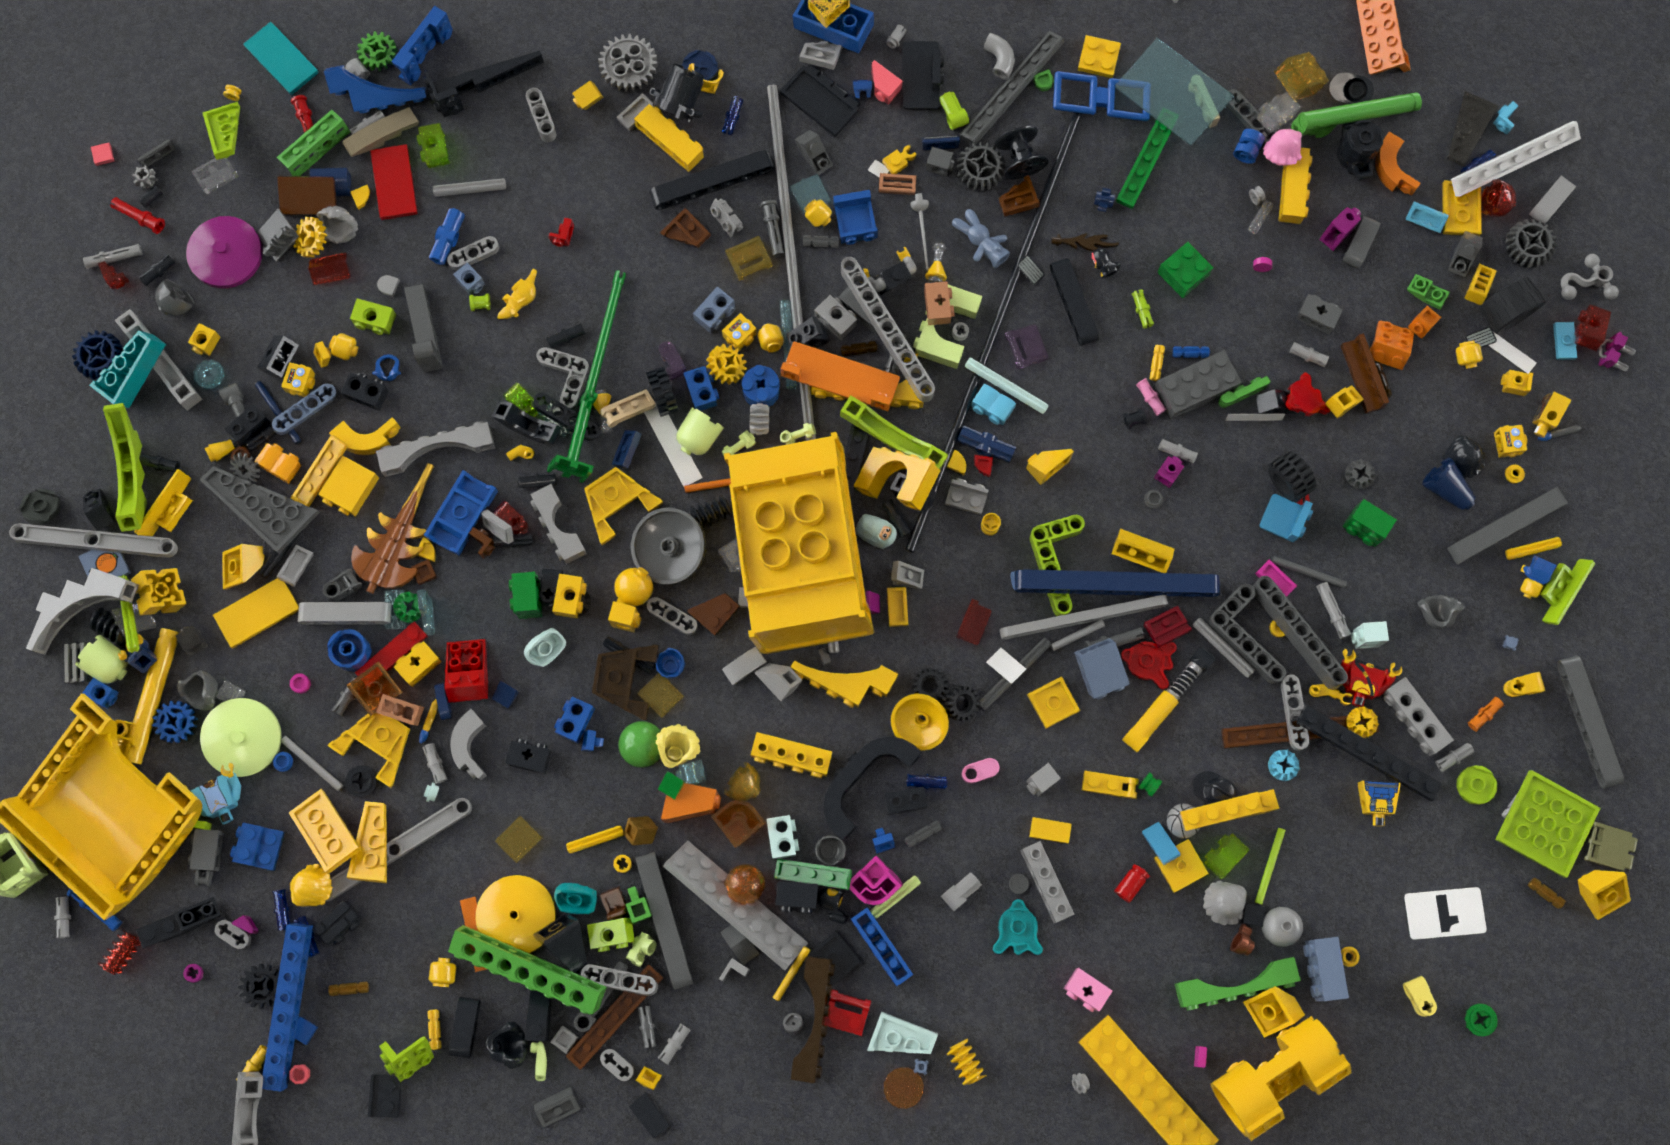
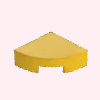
(361, 196)
(957, 463)
(428, 550)

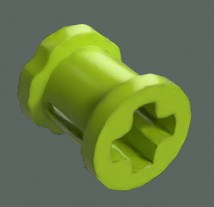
(480, 302)

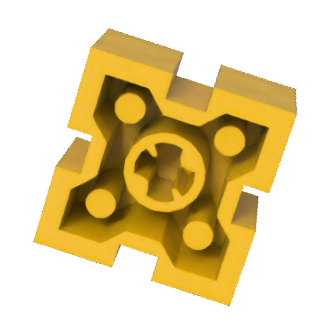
(159, 591)

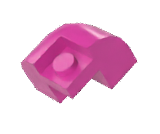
(875, 882)

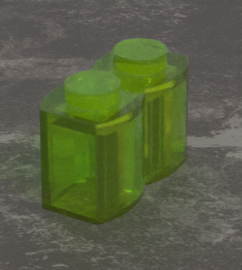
(1226, 855)

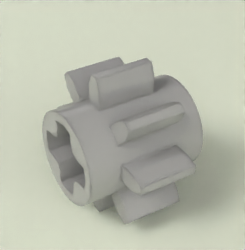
(144, 177)

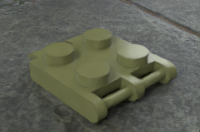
(1611, 847)

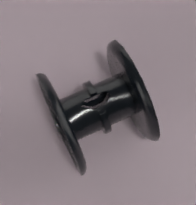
(1017, 142)

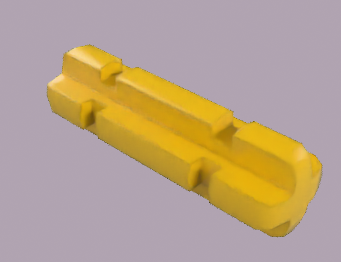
(1157, 362)
(434, 1029)

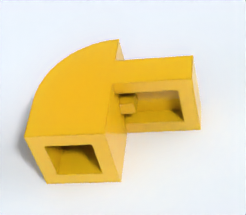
(1344, 401)

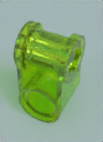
(520, 398)

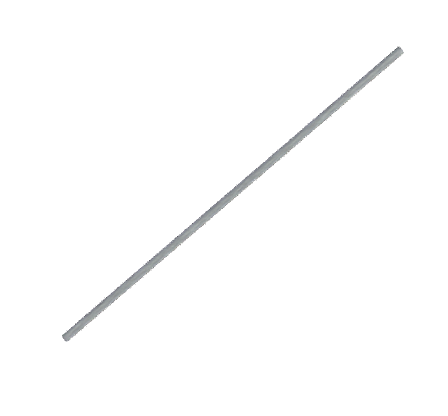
(805, 391)

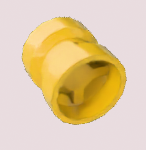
(991, 520)

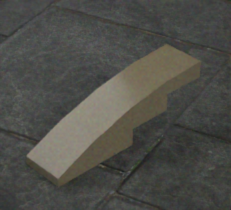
(380, 131)

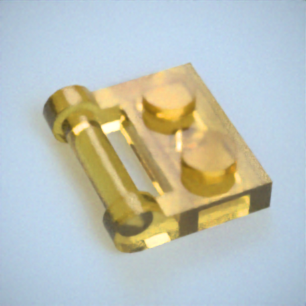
(745, 253)

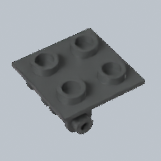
(277, 235)

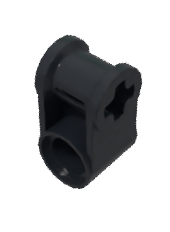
(549, 582)

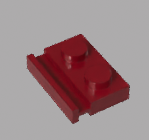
(1167, 626)

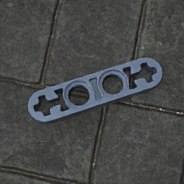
(306, 411)

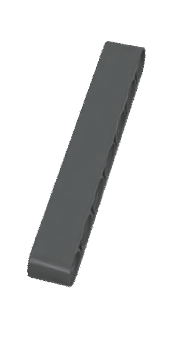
(1507, 525)
(1300, 642)
(1590, 722)
(664, 921)

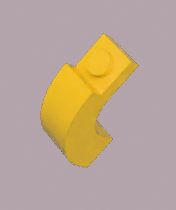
(366, 443)

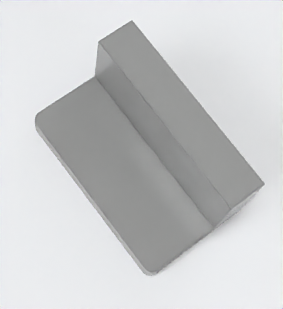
(736, 966)

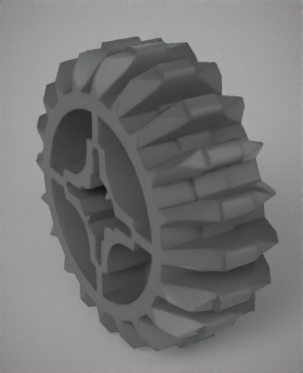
(968, 161)
(1521, 235)

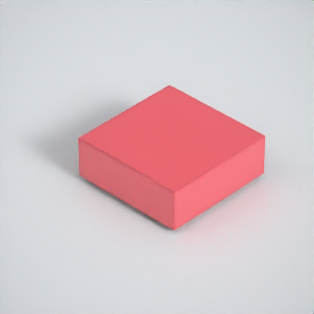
(102, 154)

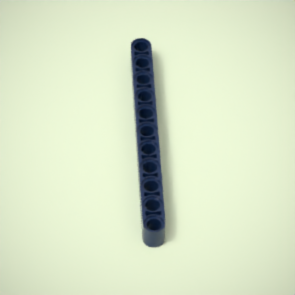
(1117, 583)

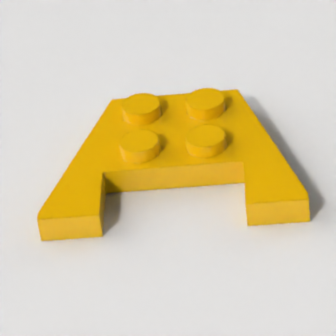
(613, 493)
(381, 735)

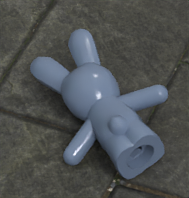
(980, 236)

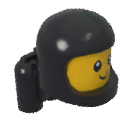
(831, 901)

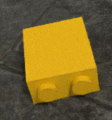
(348, 486)

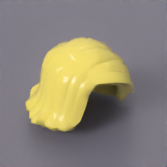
(677, 745)

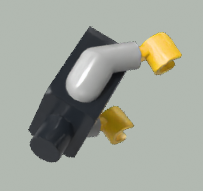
(895, 275)

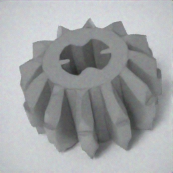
(759, 419)

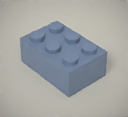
(1326, 969)

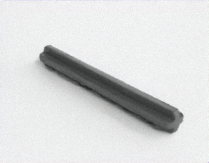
(1003, 684)

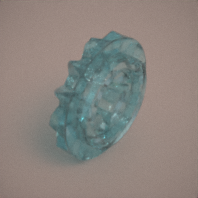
(208, 382)

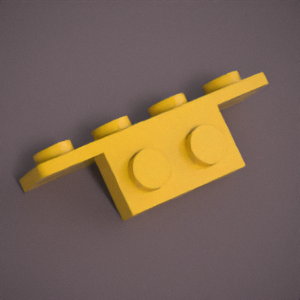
(168, 506)

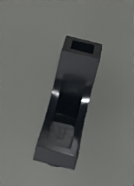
(525, 424)

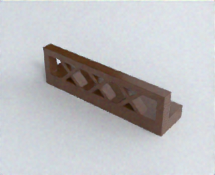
(1365, 374)

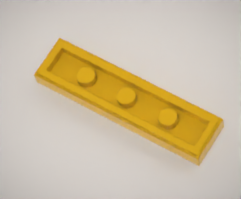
(319, 471)

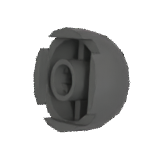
(171, 299)

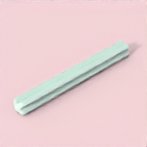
(1006, 385)

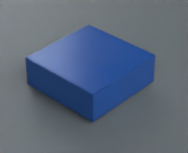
(305, 1030)

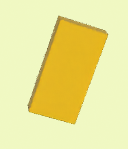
(897, 606)
(1050, 830)

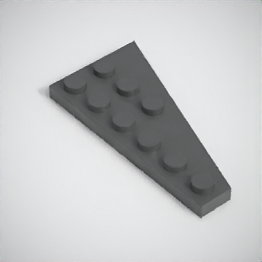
(265, 511)

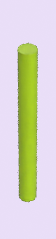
(1270, 866)

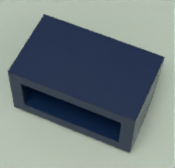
(341, 176)

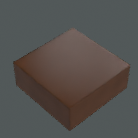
(425, 572)

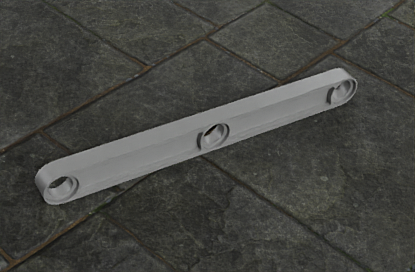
(106, 540)
(1083, 617)
(408, 841)

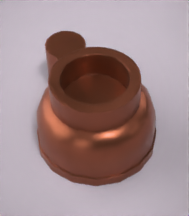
(1241, 942)

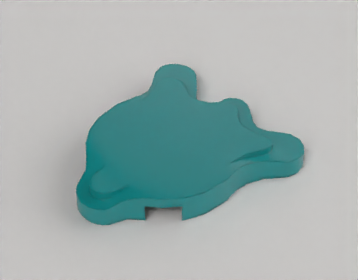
(1018, 929)

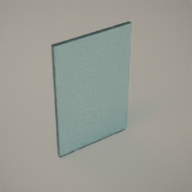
(1174, 91)

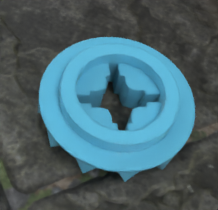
(1276, 769)

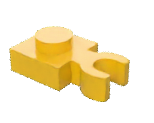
(898, 161)

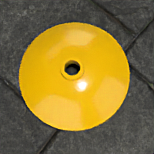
(910, 727)

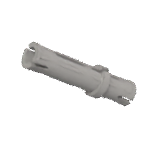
(113, 256)
(1331, 605)

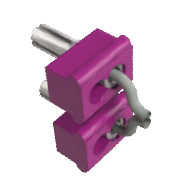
(1611, 357)

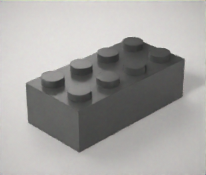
(1197, 384)

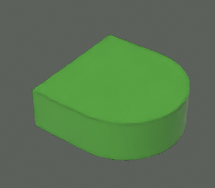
(1043, 80)

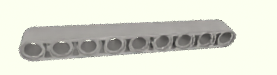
(890, 337)

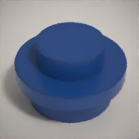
(283, 761)

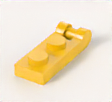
(1109, 784)

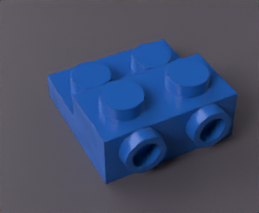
(257, 846)

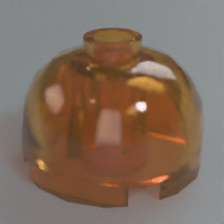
(745, 884)

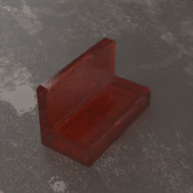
(329, 268)
(974, 623)

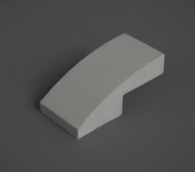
(744, 665)

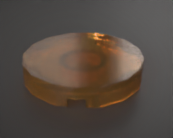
(903, 1087)

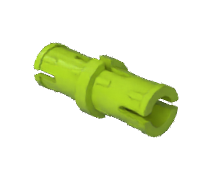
(1142, 309)

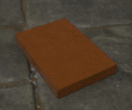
(305, 194)

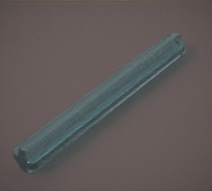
(786, 328)

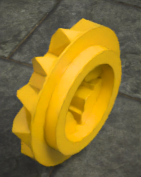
(1354, 717)

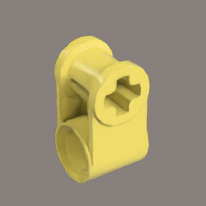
(1419, 994)

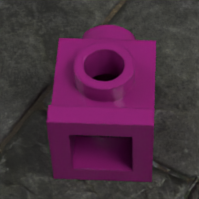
(1166, 476)

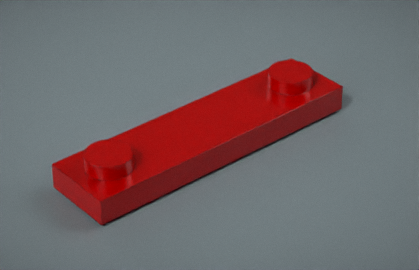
(398, 647)

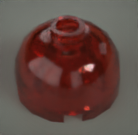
(1498, 198)

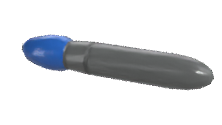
(1560, 432)

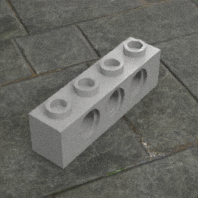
(1440, 736)
(1047, 882)

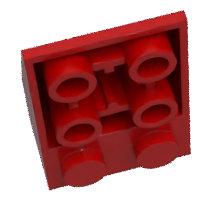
(466, 671)

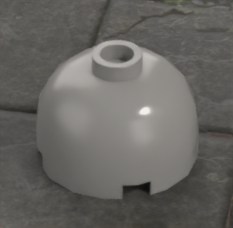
(1282, 926)

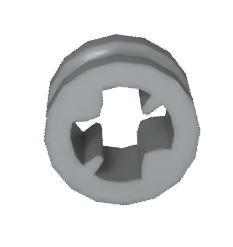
(1257, 195)
(954, 331)

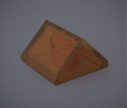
(372, 685)

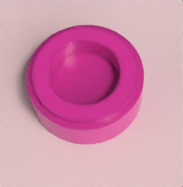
(1262, 264)
(300, 683)

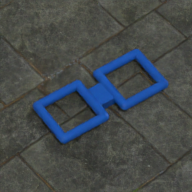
(1098, 97)

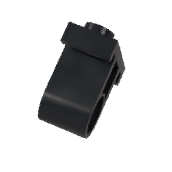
(809, 333)

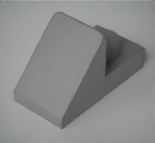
(907, 575)

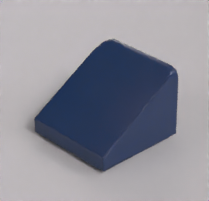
(504, 694)

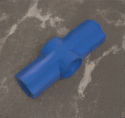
(446, 236)

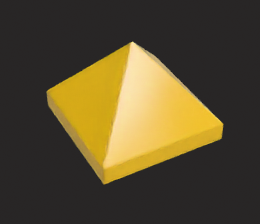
(648, 1078)

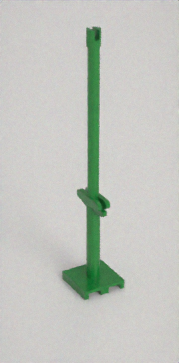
(570, 464)

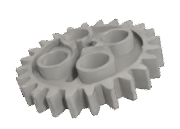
(625, 48)

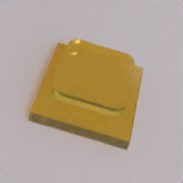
(660, 695)
(518, 839)

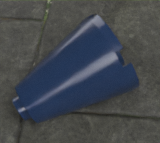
(1450, 485)

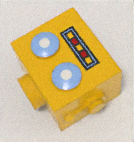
(739, 332)
(298, 380)
(1510, 441)

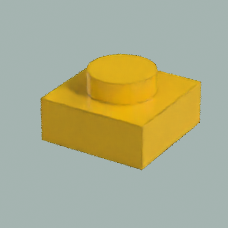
(322, 354)

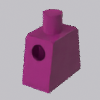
(1345, 223)

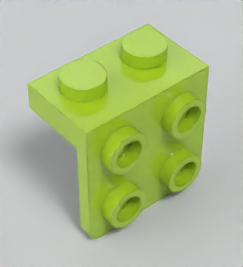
(407, 1061)

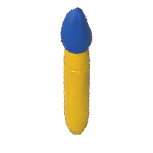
(428, 722)

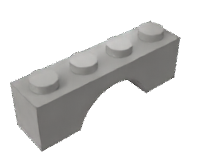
(568, 544)
(246, 1104)

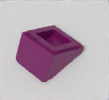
(873, 601)
(246, 923)

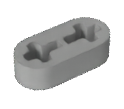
(230, 939)
(614, 1068)

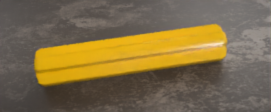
(1533, 548)
(595, 839)

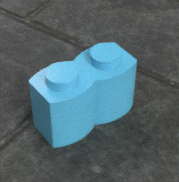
(993, 404)

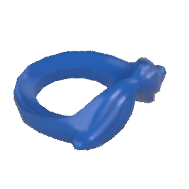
(392, 374)

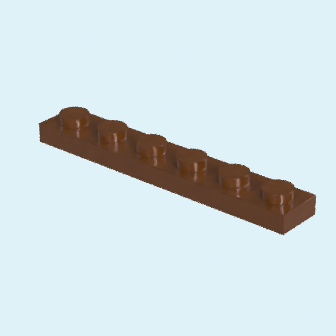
(610, 1022)

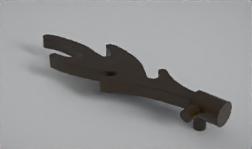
(1086, 243)

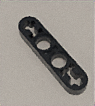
(564, 419)

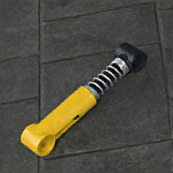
(1167, 700)

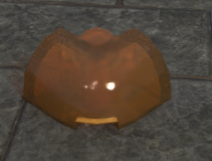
(738, 821)

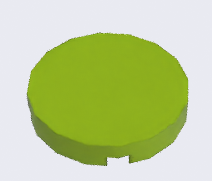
(1476, 785)

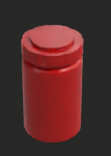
(1131, 883)

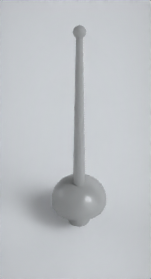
(919, 206)

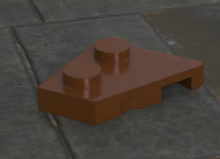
(1019, 198)
(686, 229)
(715, 612)

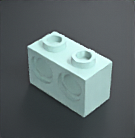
(1370, 635)
(777, 838)

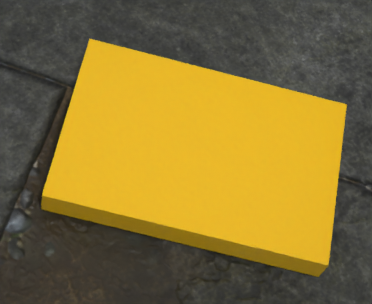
(1463, 211)

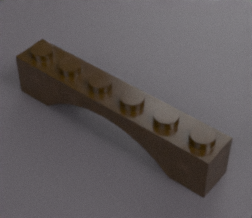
(806, 1063)

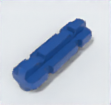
(1190, 352)

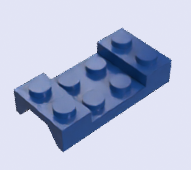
(432, 29)
(460, 513)

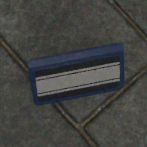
(940, 142)

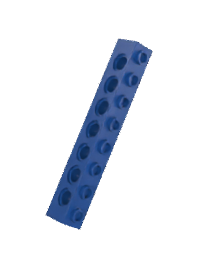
(286, 1006)

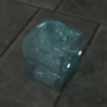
(692, 772)

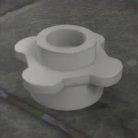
(1080, 1083)

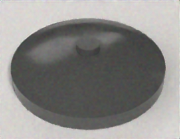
(668, 545)

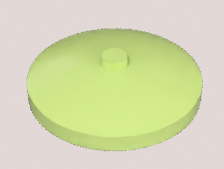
(241, 734)

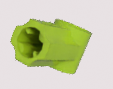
(955, 115)

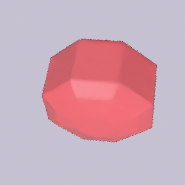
(299, 1074)

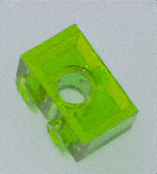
(433, 135)

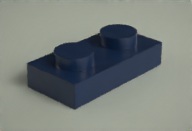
(626, 449)

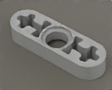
(476, 245)
(662, 604)

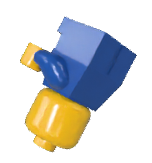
(1537, 574)

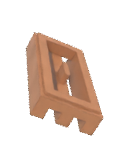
(891, 185)

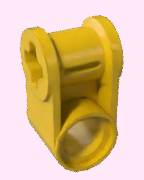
(1526, 685)

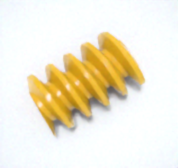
(965, 1062)

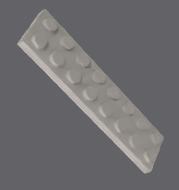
(751, 920)

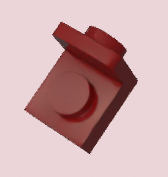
(565, 233)

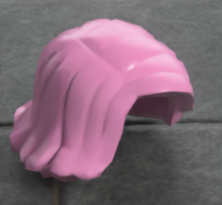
(1284, 147)

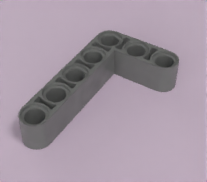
(426, 346)
(1243, 637)

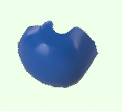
(670, 663)

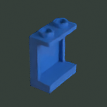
(855, 217)

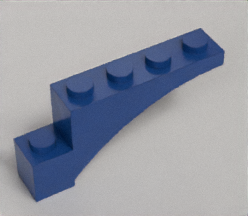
(368, 95)

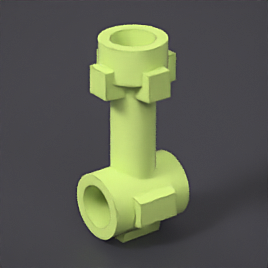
(790, 438)
(746, 439)

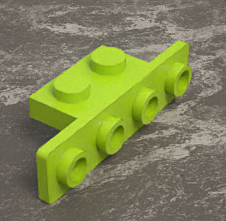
(1563, 589)

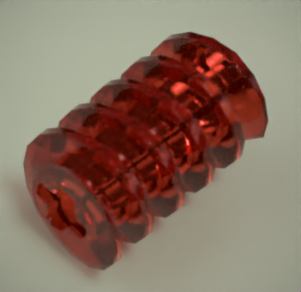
(120, 953)

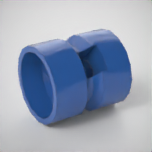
(1249, 146)

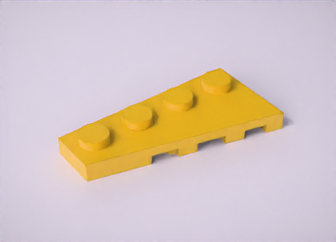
(371, 860)

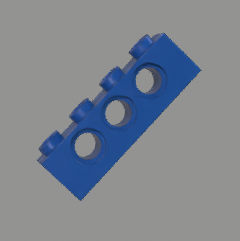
(881, 947)

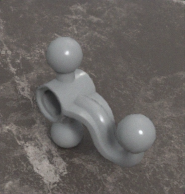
(1591, 261)

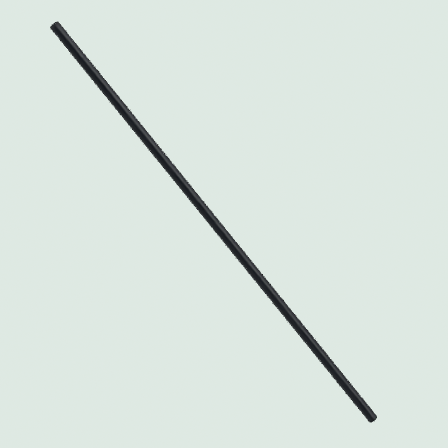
(998, 319)

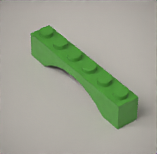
(1277, 973)

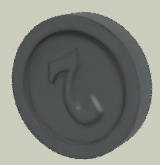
(1018, 883)

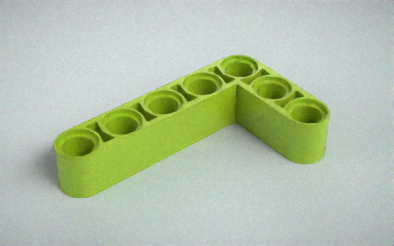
(1051, 561)

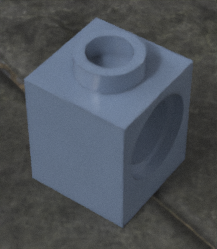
(465, 273)

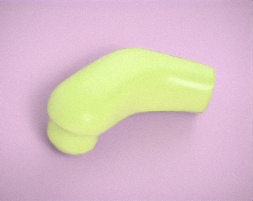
(541, 1060)

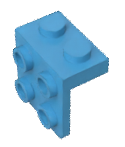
(1286, 517)

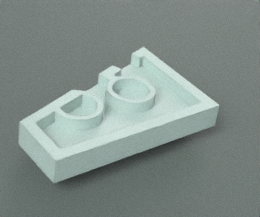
(901, 1036)

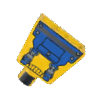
(1378, 799)

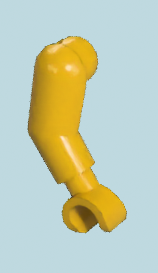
(1321, 690)

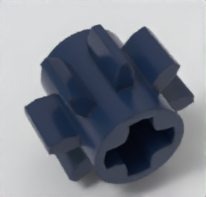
(1104, 199)

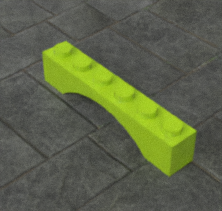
(872, 423)

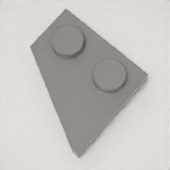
(821, 54)

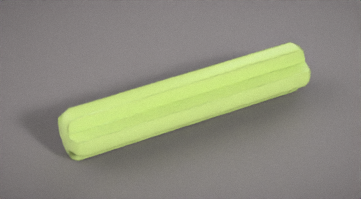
(907, 887)

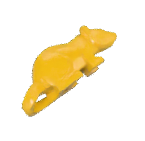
(523, 294)

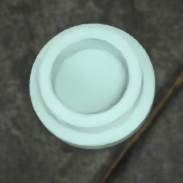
(431, 792)

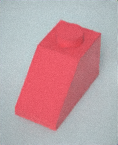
(885, 83)

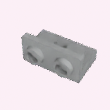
(966, 496)

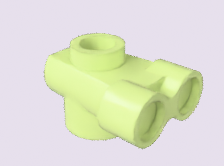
(642, 946)

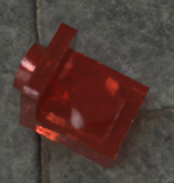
(111, 277)

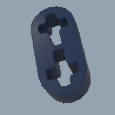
(442, 702)

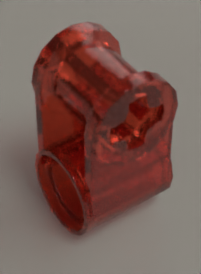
(511, 517)

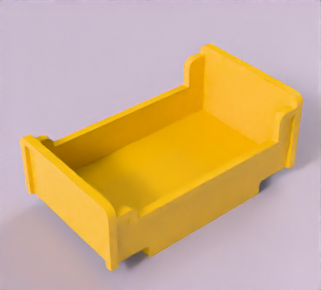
(798, 545)

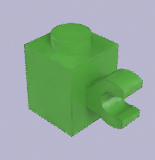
(638, 908)

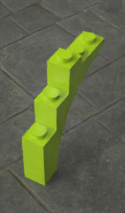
(130, 474)

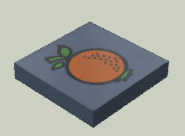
(105, 561)

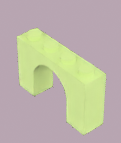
(934, 347)

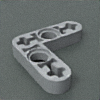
(573, 374)

